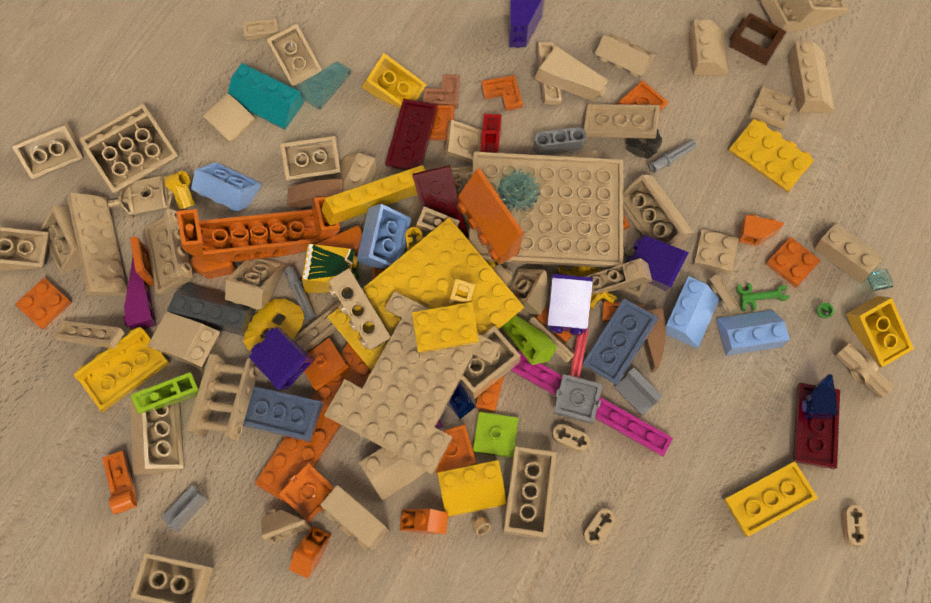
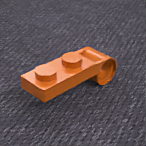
(119, 482)

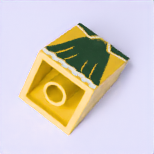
(325, 263)

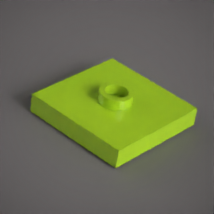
(495, 435)

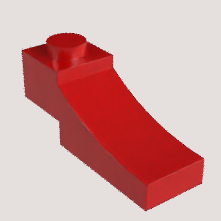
(491, 133)

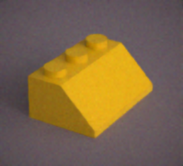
(472, 488)

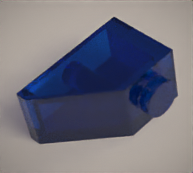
(821, 400)
(460, 402)

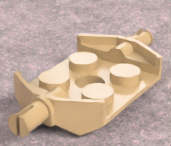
(132, 197)

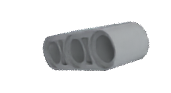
(565, 135)

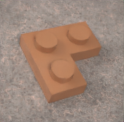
(447, 95)

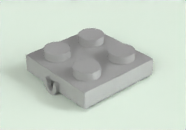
(578, 399)

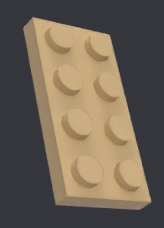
(621, 121)

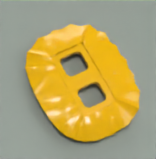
(264, 318)

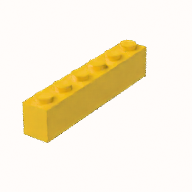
(358, 200)

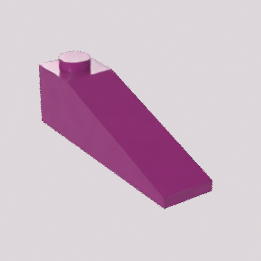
(138, 303)

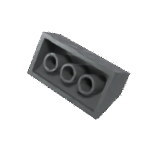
(211, 309)

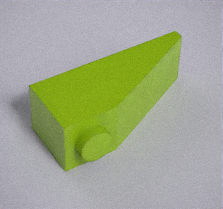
(531, 341)
(165, 394)

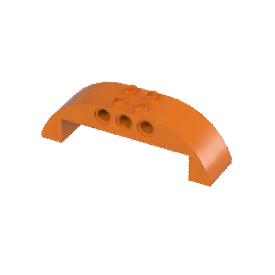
(254, 235)

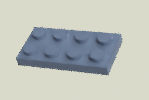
(620, 341)
(282, 414)

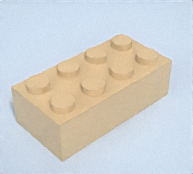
(530, 493)

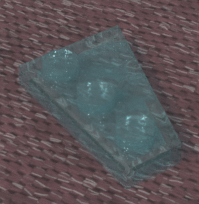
(323, 85)

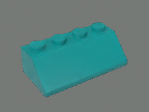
(265, 96)

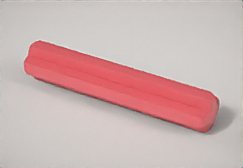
(579, 351)

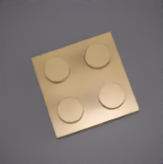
(462, 141)
(716, 251)

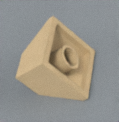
(531, 289)
(281, 525)

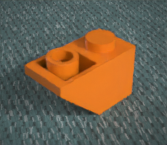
(757, 230)
(211, 269)
(424, 521)
(309, 552)

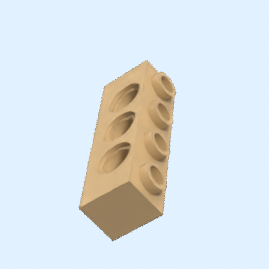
(345, 281)

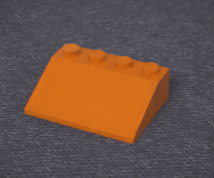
(490, 218)

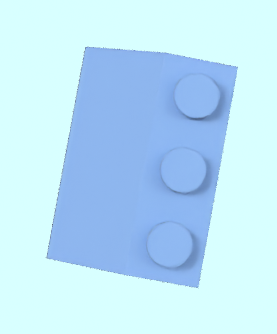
(225, 186)
(383, 237)
(691, 312)
(752, 332)

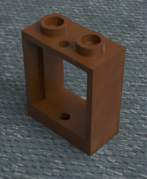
(752, 49)

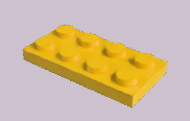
(770, 499)

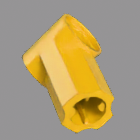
(179, 185)

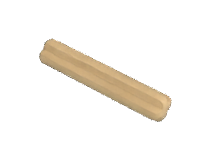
(561, 350)

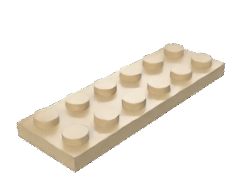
(97, 245)

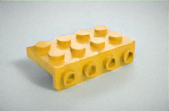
(771, 155)
(120, 369)

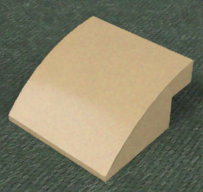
(802, 14)
(128, 148)

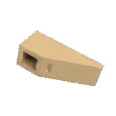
(621, 277)

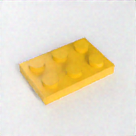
(445, 327)

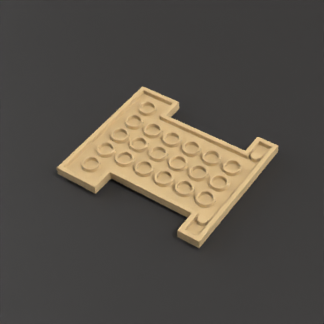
(407, 392)

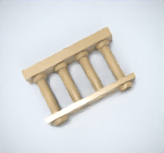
(207, 393)

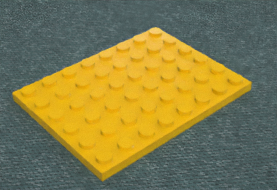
(428, 278)

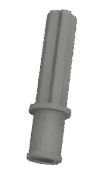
(666, 159)
(296, 285)

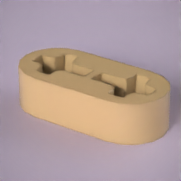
(572, 433)
(855, 525)
(602, 530)

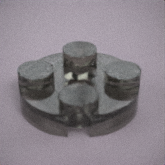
(641, 149)

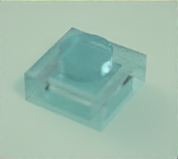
(880, 280)

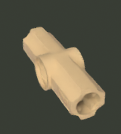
(864, 371)

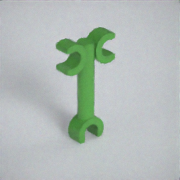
(748, 298)

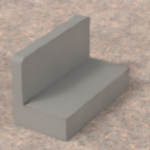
(638, 392)
(184, 508)

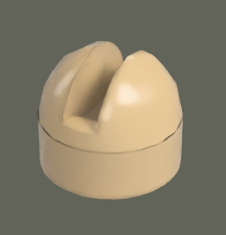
(481, 526)

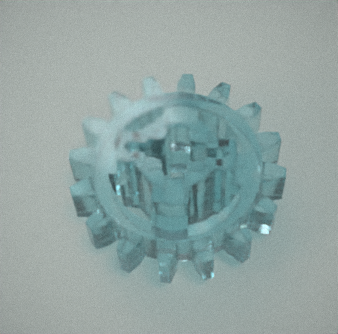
(525, 196)

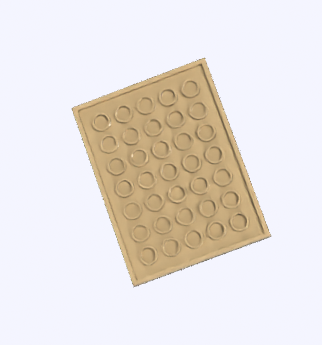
(575, 213)

